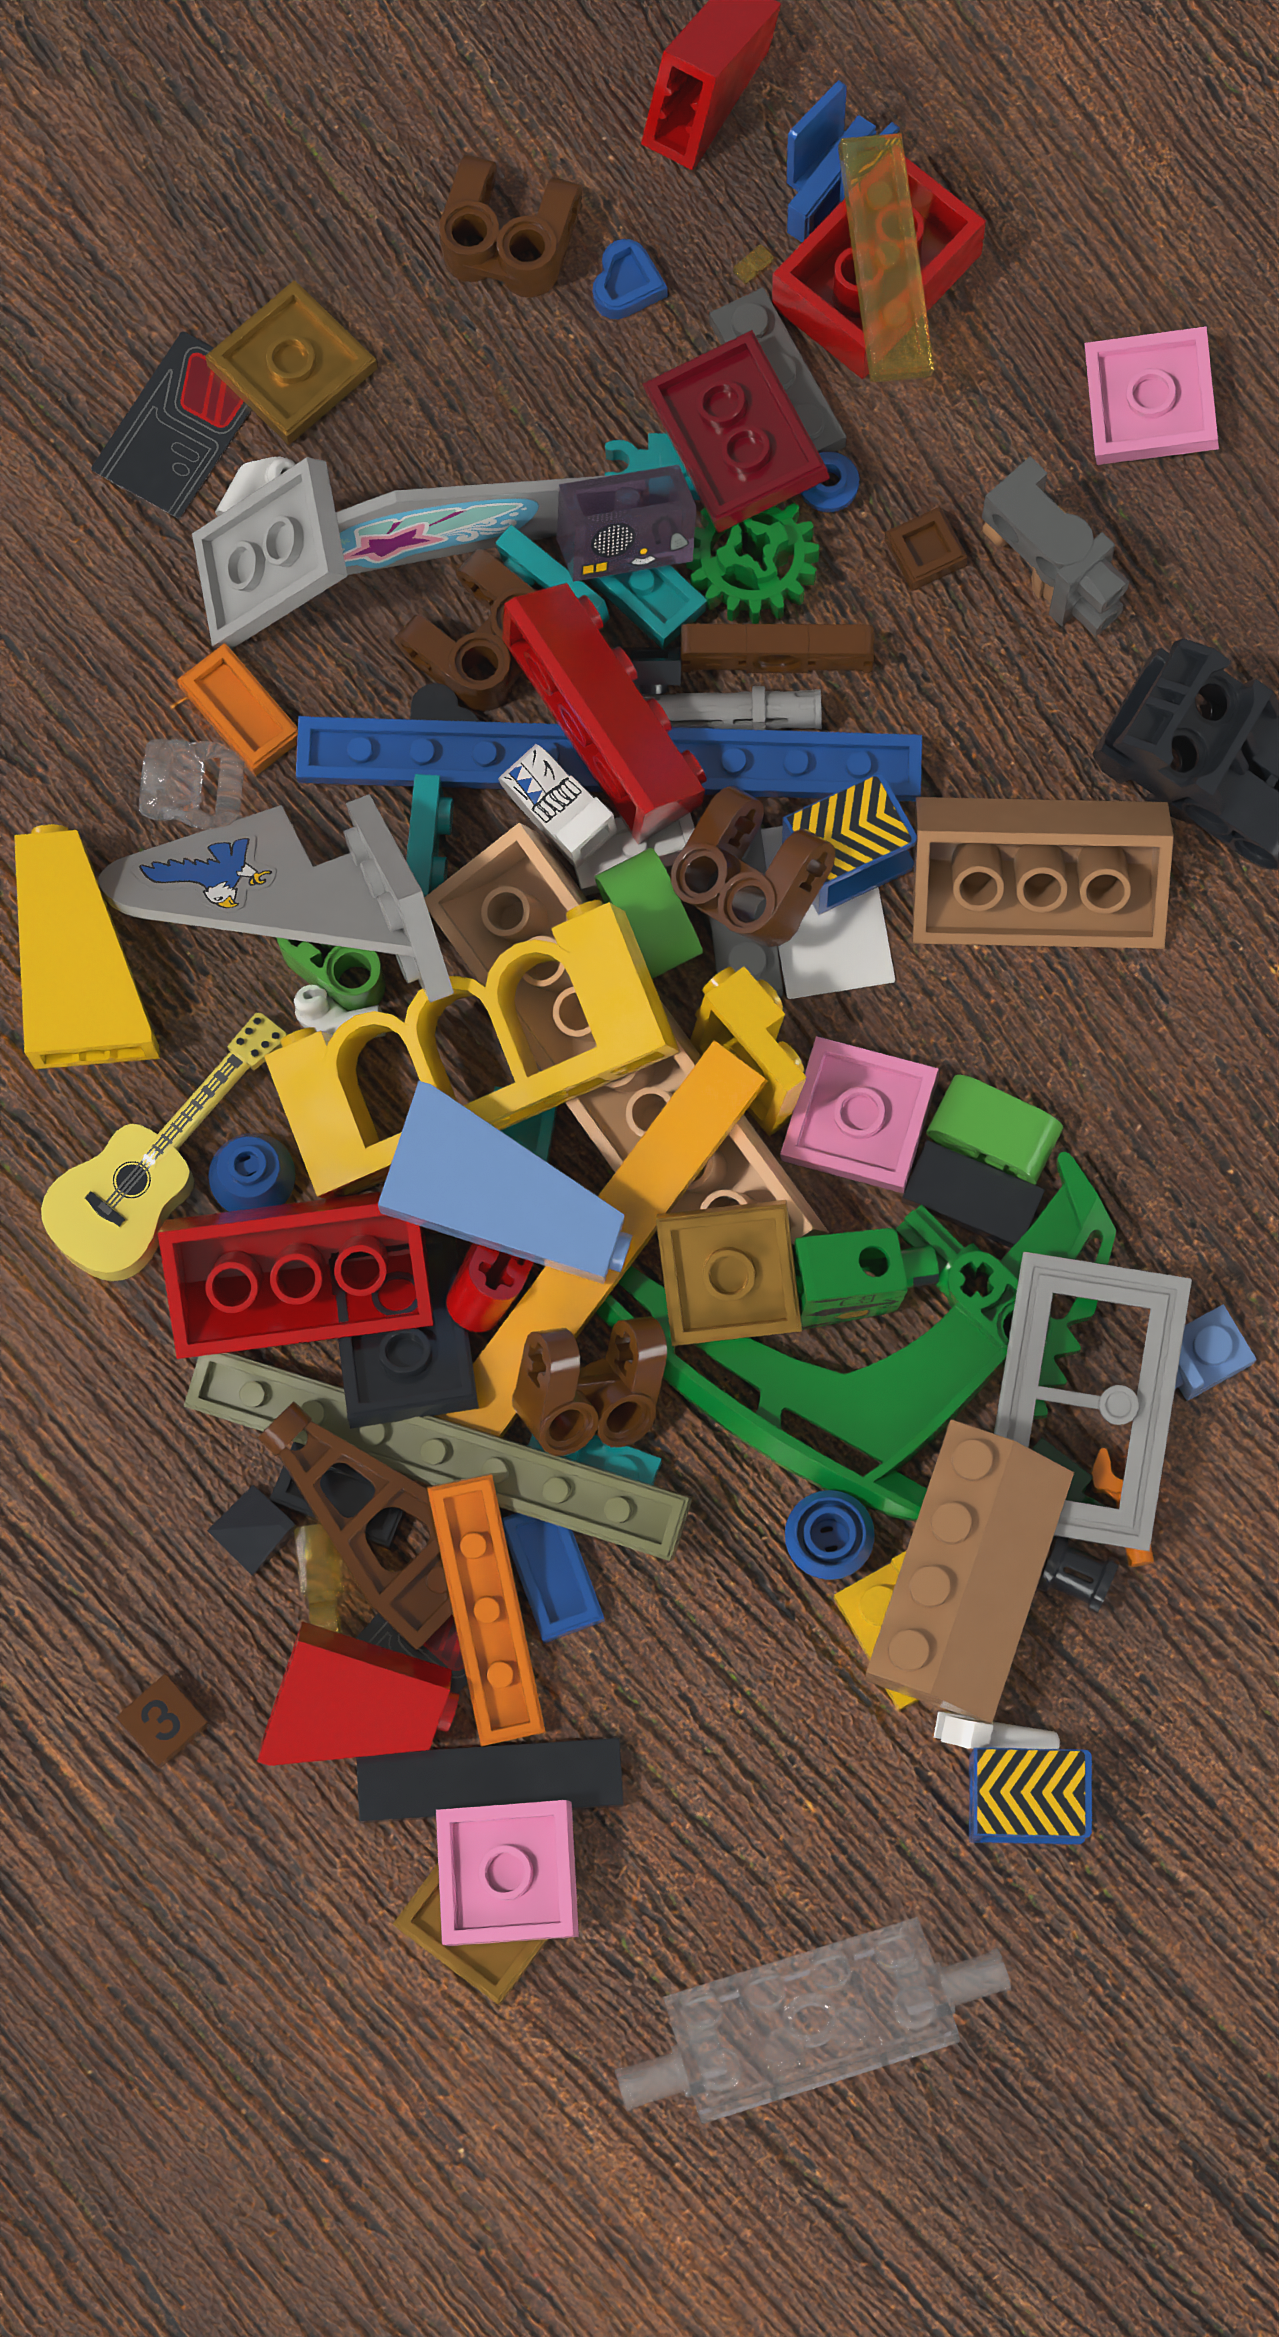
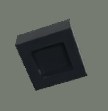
(655, 668)

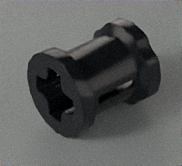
(1089, 1592)

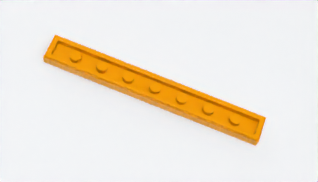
(643, 1186)

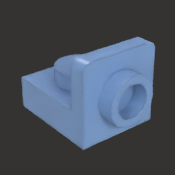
(1211, 1353)

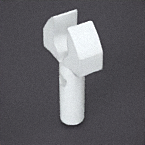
(973, 1733)

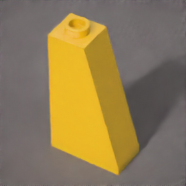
(74, 971)

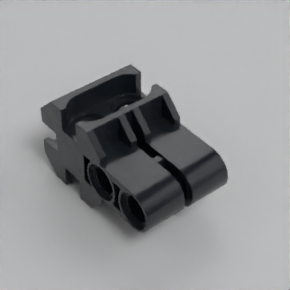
(1225, 756)

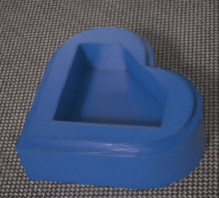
(627, 281)

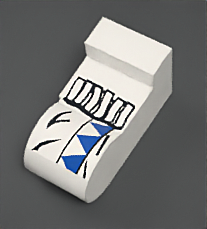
(558, 805)

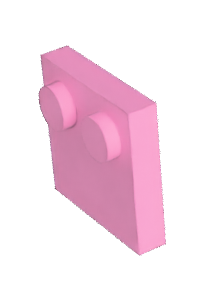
(1151, 396)
(860, 1114)
(507, 1873)

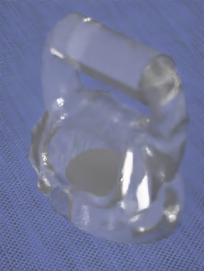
(174, 782)

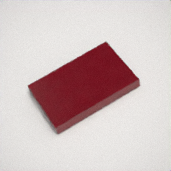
(735, 431)

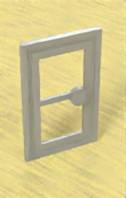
(1150, 1409)

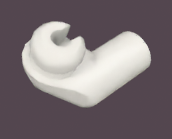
(251, 478)
(320, 1011)

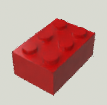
(819, 282)

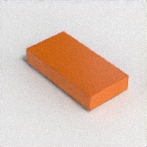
(239, 709)

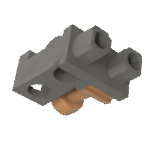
(1066, 560)

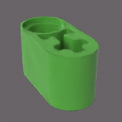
(653, 909)
(309, 965)
(994, 1128)

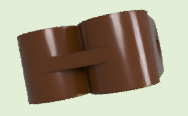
(469, 215)
(450, 660)
(720, 845)
(604, 1399)

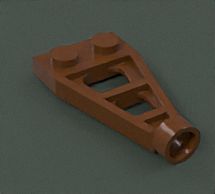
(409, 1600)

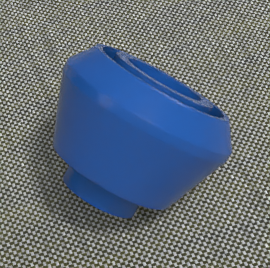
(251, 1173)
(850, 1533)

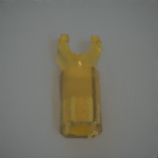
(319, 1576)

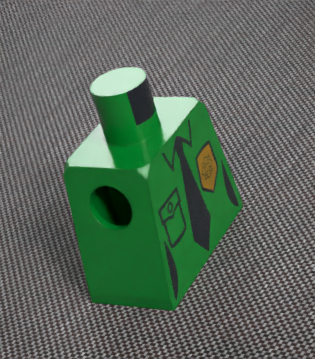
(834, 1281)

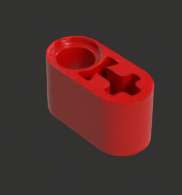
(475, 1304)

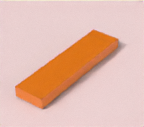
(486, 1609)

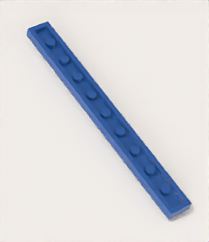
(480, 752)

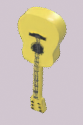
(112, 1206)

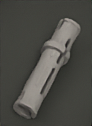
(743, 709)

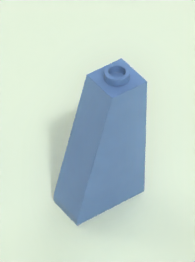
(489, 1190)

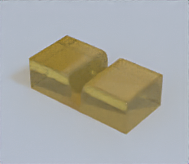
(752, 263)

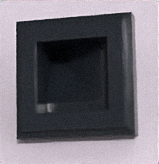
(253, 1530)

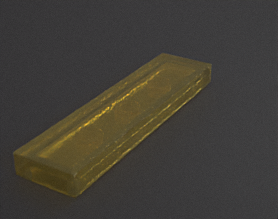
(886, 257)

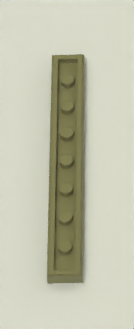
(445, 1451)

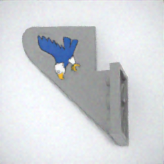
(263, 883)

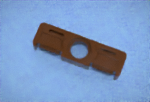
(777, 647)

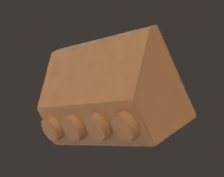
(1041, 872)
(969, 1572)

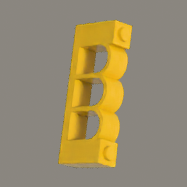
(617, 995)

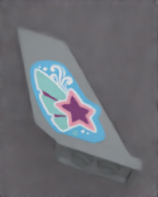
(293, 545)

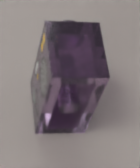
(626, 522)

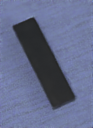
(432, 1780)

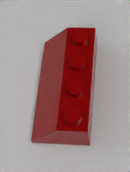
(602, 710)
(267, 1278)

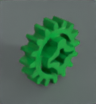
(740, 580)

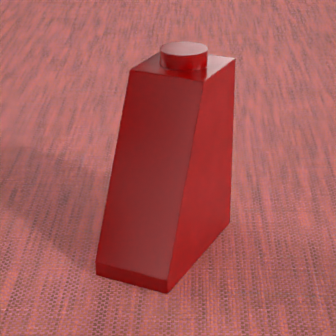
(705, 76)
(354, 1701)

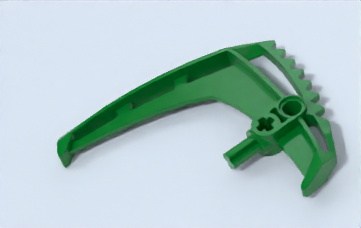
(914, 1393)

